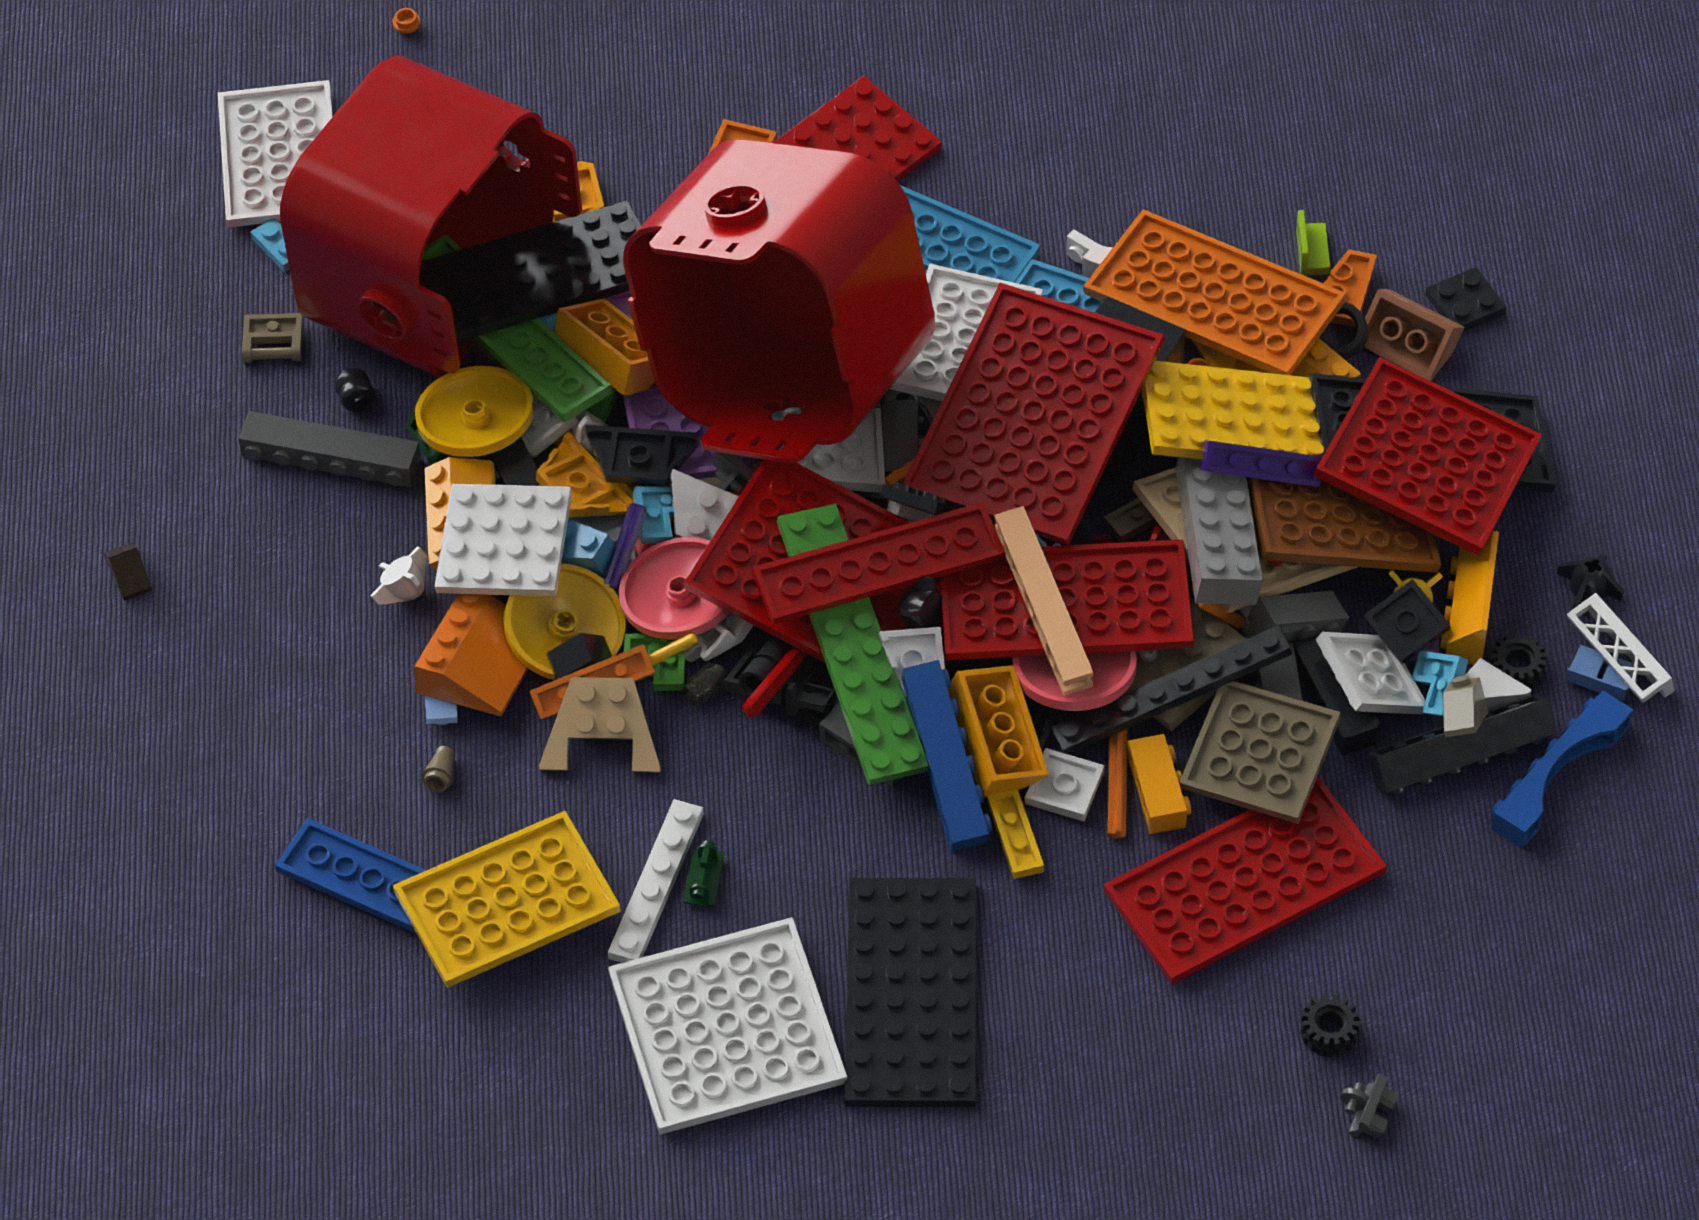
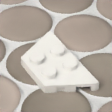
(698, 506)

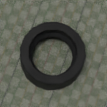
(1361, 336)

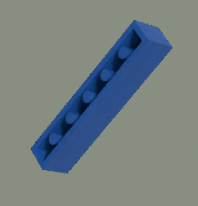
(949, 767)

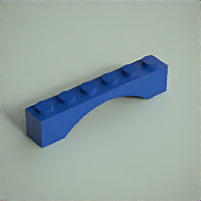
(1597, 728)

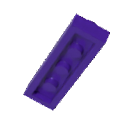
(1260, 463)

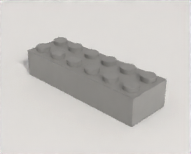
(1219, 535)

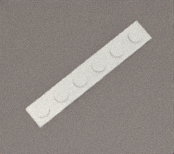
(656, 882)

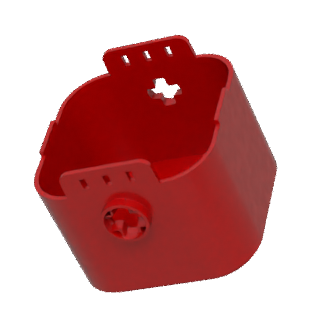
(396, 172)
(777, 290)

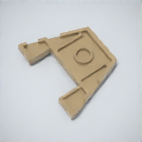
(601, 711)

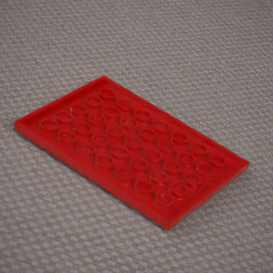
(1035, 410)
(752, 538)

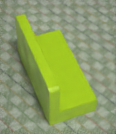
(1312, 247)

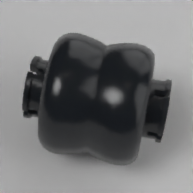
(354, 389)

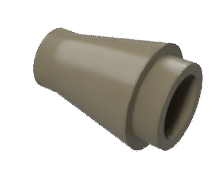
(439, 771)

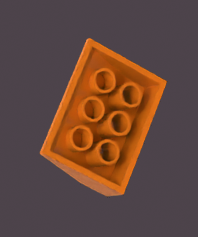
(470, 657)

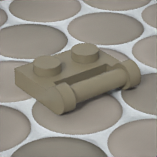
(272, 330)

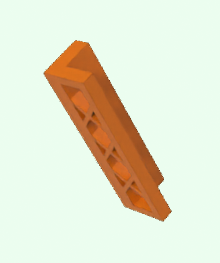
(629, 664)

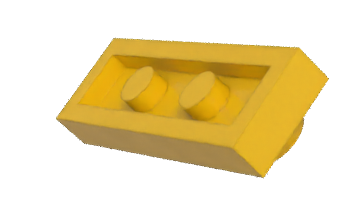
(1015, 834)

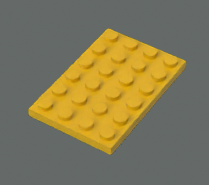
(1228, 406)
(506, 898)

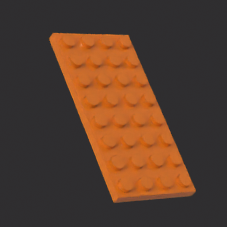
(1217, 293)

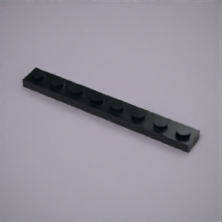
(1172, 690)

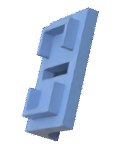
(1586, 669)

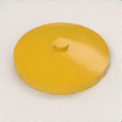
(474, 411)
(544, 622)

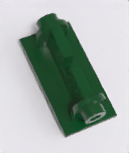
(704, 875)

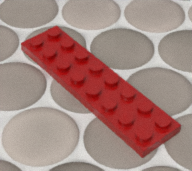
(877, 563)

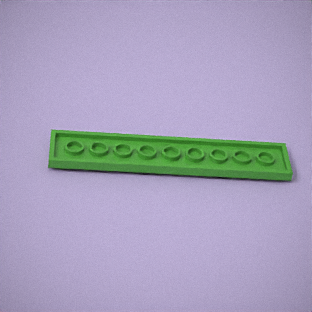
(539, 358)
(858, 663)

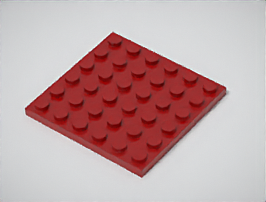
(1428, 456)

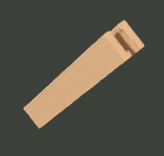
(1043, 601)

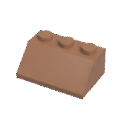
(1410, 333)

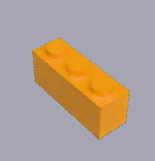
(1158, 783)

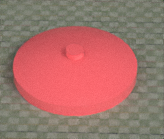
(655, 595)
(1111, 679)

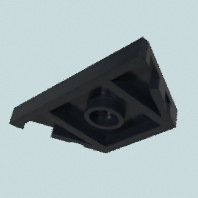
(640, 454)

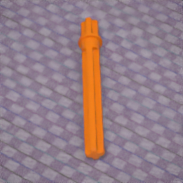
(1117, 785)

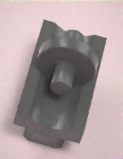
(733, 471)
(1365, 1102)

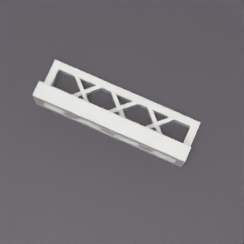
(1625, 643)

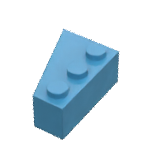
(587, 548)

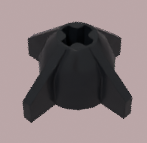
(1590, 577)
(921, 605)

